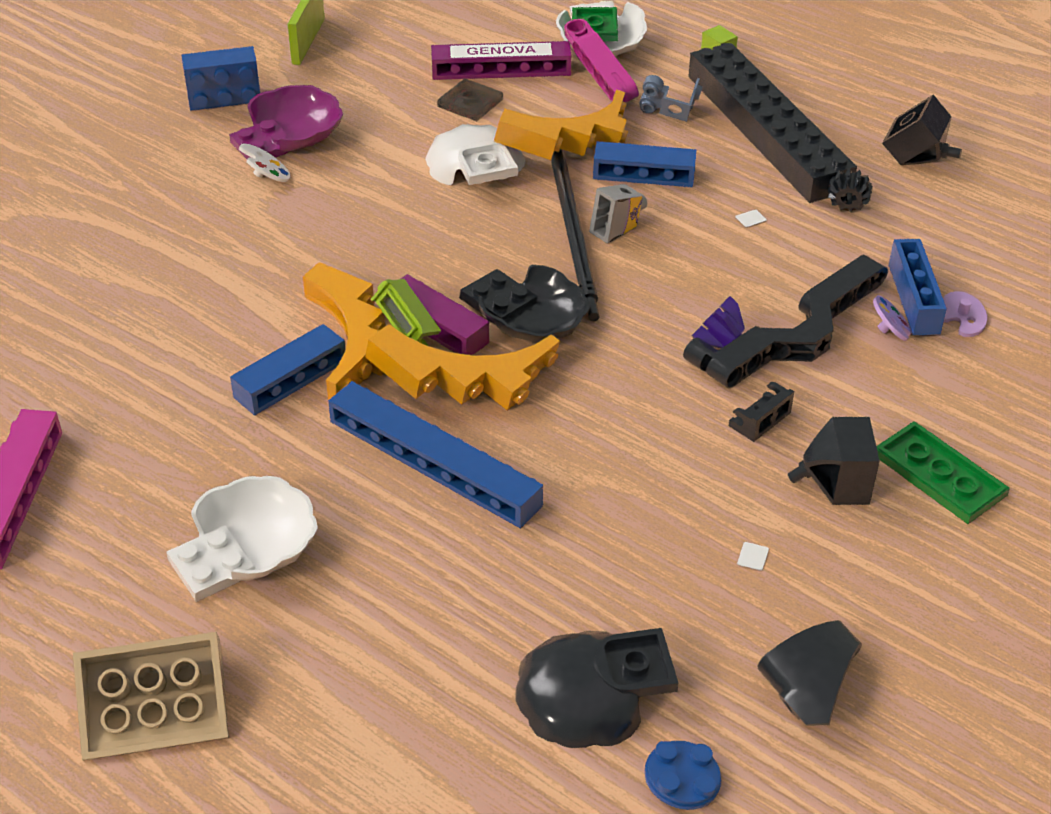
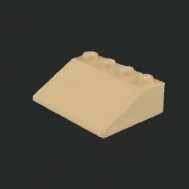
(150, 695)

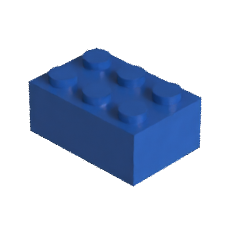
(221, 77)

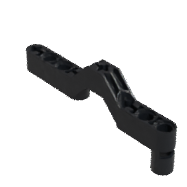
(801, 343)

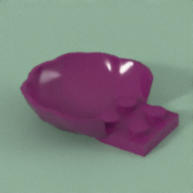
(289, 119)

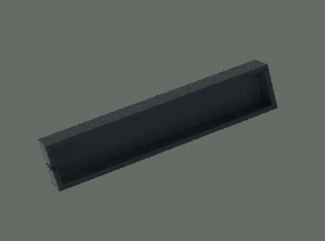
(769, 120)

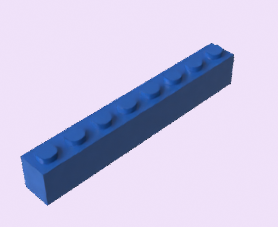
(437, 454)

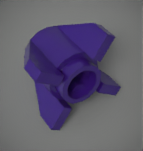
(722, 326)

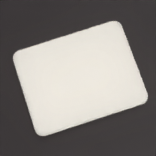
(751, 218)
(753, 556)

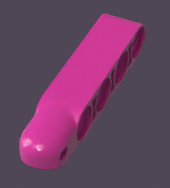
(599, 60)

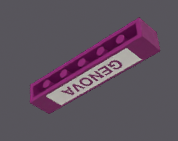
(501, 60)

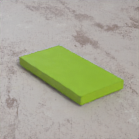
(304, 27)

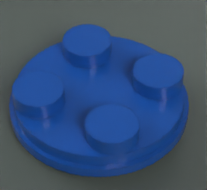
(683, 774)

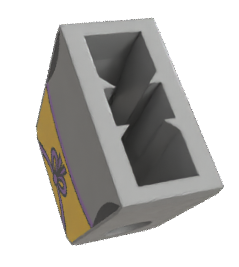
(616, 211)

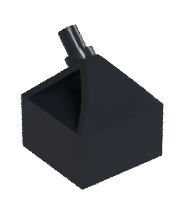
(921, 134)
(842, 461)

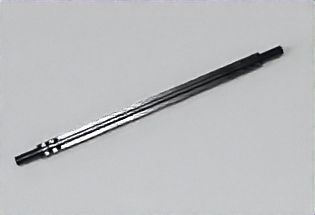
(574, 232)

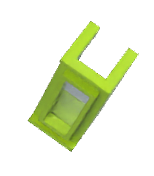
(405, 310)

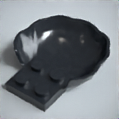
(529, 310)
(589, 685)

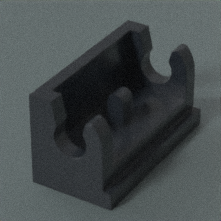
(763, 413)

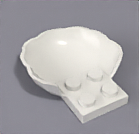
(630, 26)
(474, 153)
(243, 534)

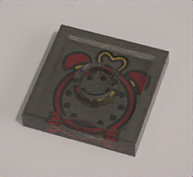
(470, 99)

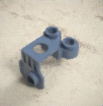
(656, 97)

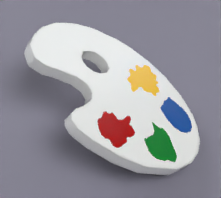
(265, 163)

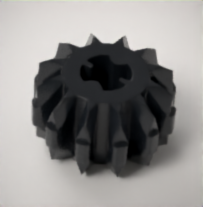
(850, 190)

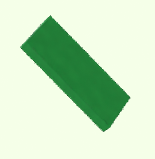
(941, 472)

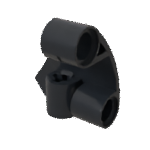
(811, 669)

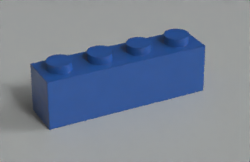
(644, 164)
(917, 287)
(287, 369)

